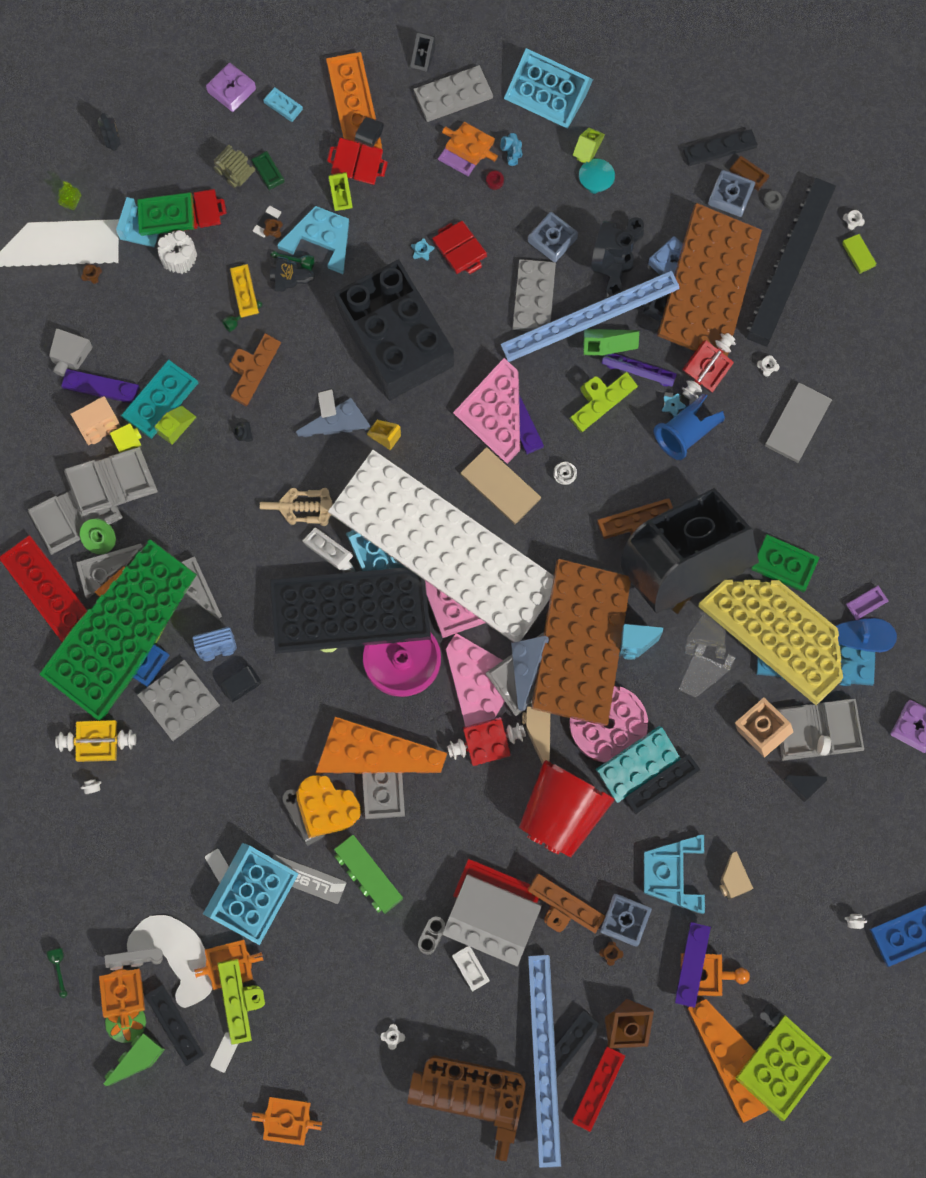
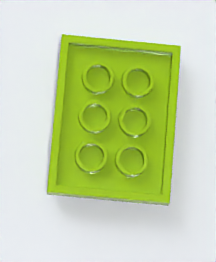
(783, 1068)

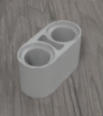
(431, 935)

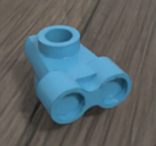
(513, 147)

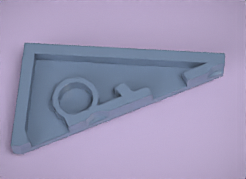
(346, 419)
(526, 666)

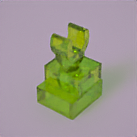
(69, 196)

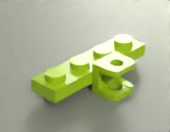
(601, 399)
(238, 1001)

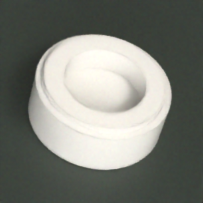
(823, 745)

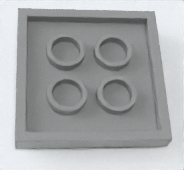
(178, 700)

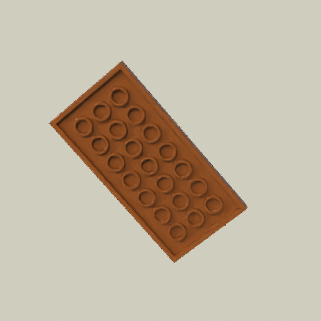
(710, 279)
(583, 643)

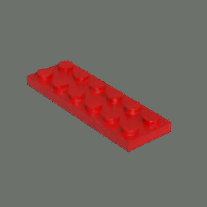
(44, 586)

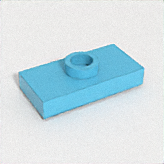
(283, 104)

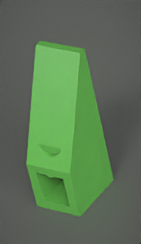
(609, 341)
(140, 1057)

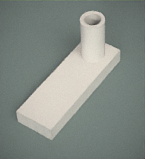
(329, 550)

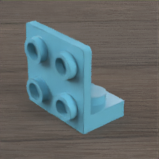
(128, 226)

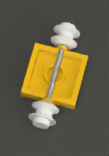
(96, 741)

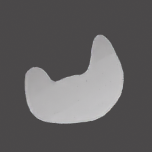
(182, 951)

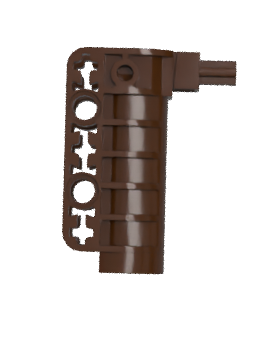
(471, 1096)

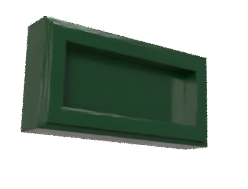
(268, 170)

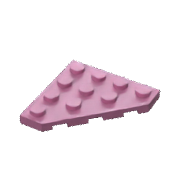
(494, 411)
(475, 691)

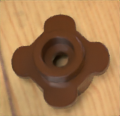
(272, 223)
(91, 269)
(617, 954)

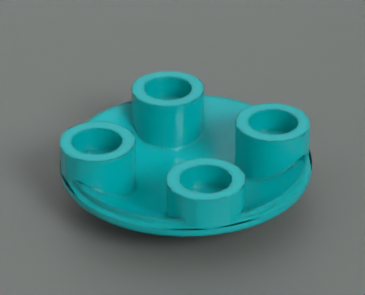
(596, 175)

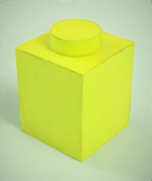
(126, 438)

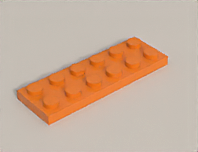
(351, 93)

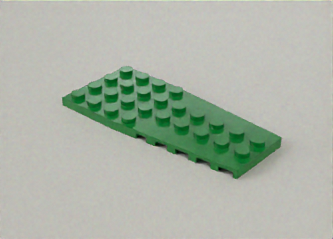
(119, 631)

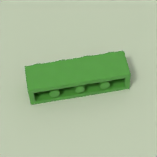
(368, 874)

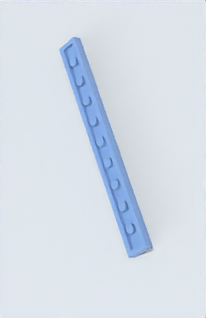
(590, 316)
(544, 1062)

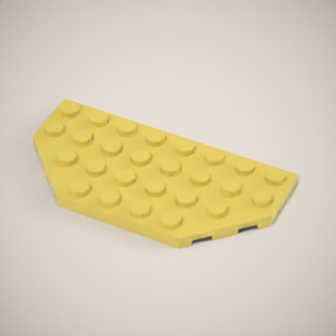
(780, 632)

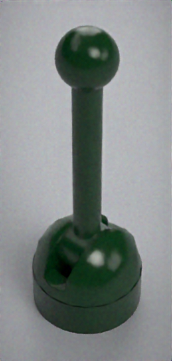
(306, 261)
(231, 322)
(55, 957)

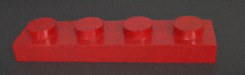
(598, 1089)

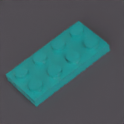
(160, 396)
(638, 764)

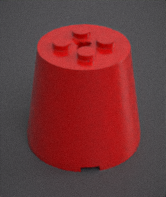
(562, 810)

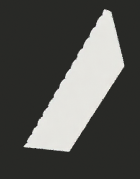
(63, 243)

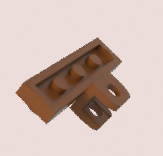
(252, 368)
(632, 519)
(564, 906)

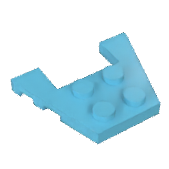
(322, 229)
(665, 873)

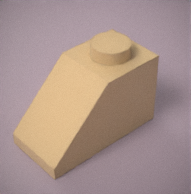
(734, 878)

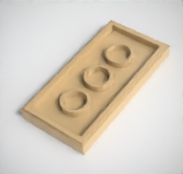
(500, 485)

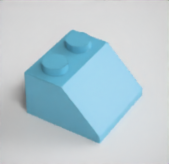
(638, 639)

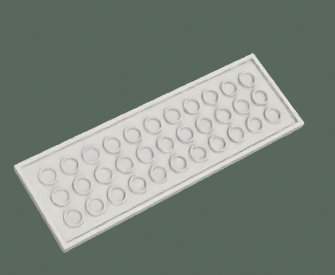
(444, 546)

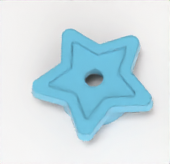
(422, 245)
(672, 409)

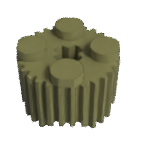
(233, 166)

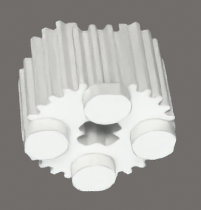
(177, 252)

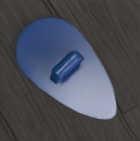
(867, 635)

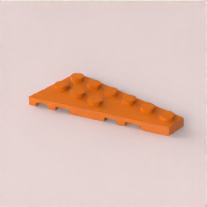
(367, 750)
(729, 1054)

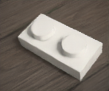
(470, 968)

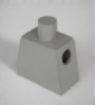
(68, 351)

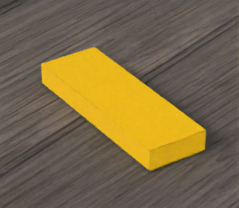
(244, 290)

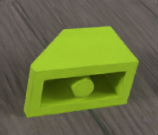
(588, 145)
(174, 424)

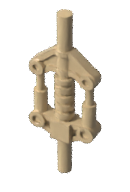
(287, 506)

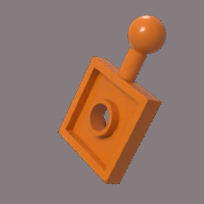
(713, 983)

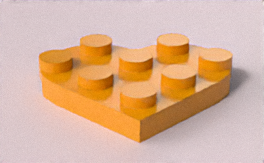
(325, 808)

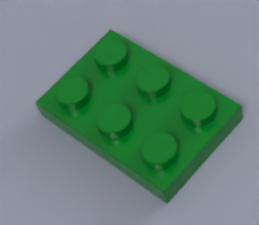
(165, 214)
(785, 563)

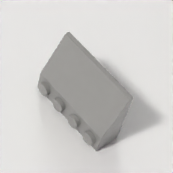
(492, 920)

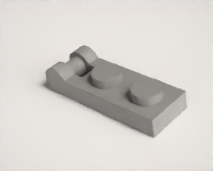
(134, 958)

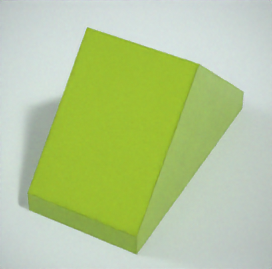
(340, 191)

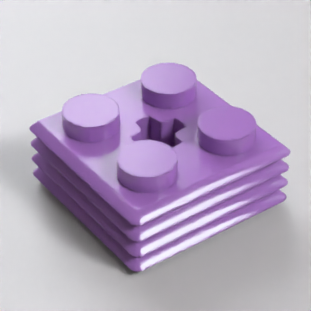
(232, 96)
(905, 729)

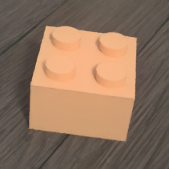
(96, 420)
(764, 727)

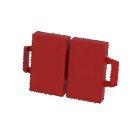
(364, 163)
(206, 209)
(459, 247)

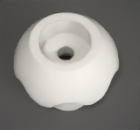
(569, 469)

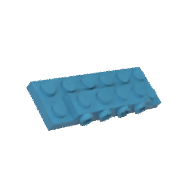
(856, 665)

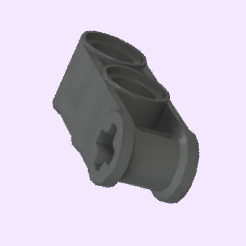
(296, 817)

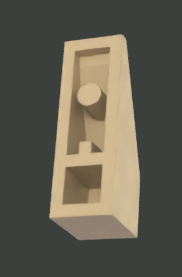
(539, 731)

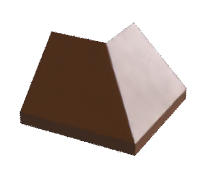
(629, 1025)

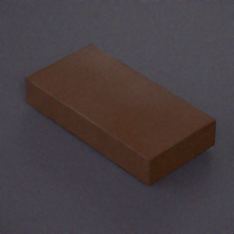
(748, 170)

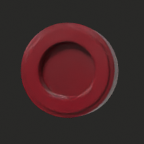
(494, 180)

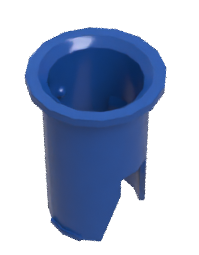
(685, 429)

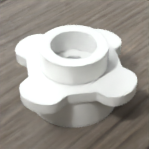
(855, 214)
(768, 360)
(91, 786)
(856, 921)
(386, 1036)

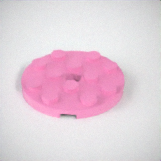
(629, 726)

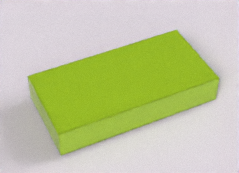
(859, 253)

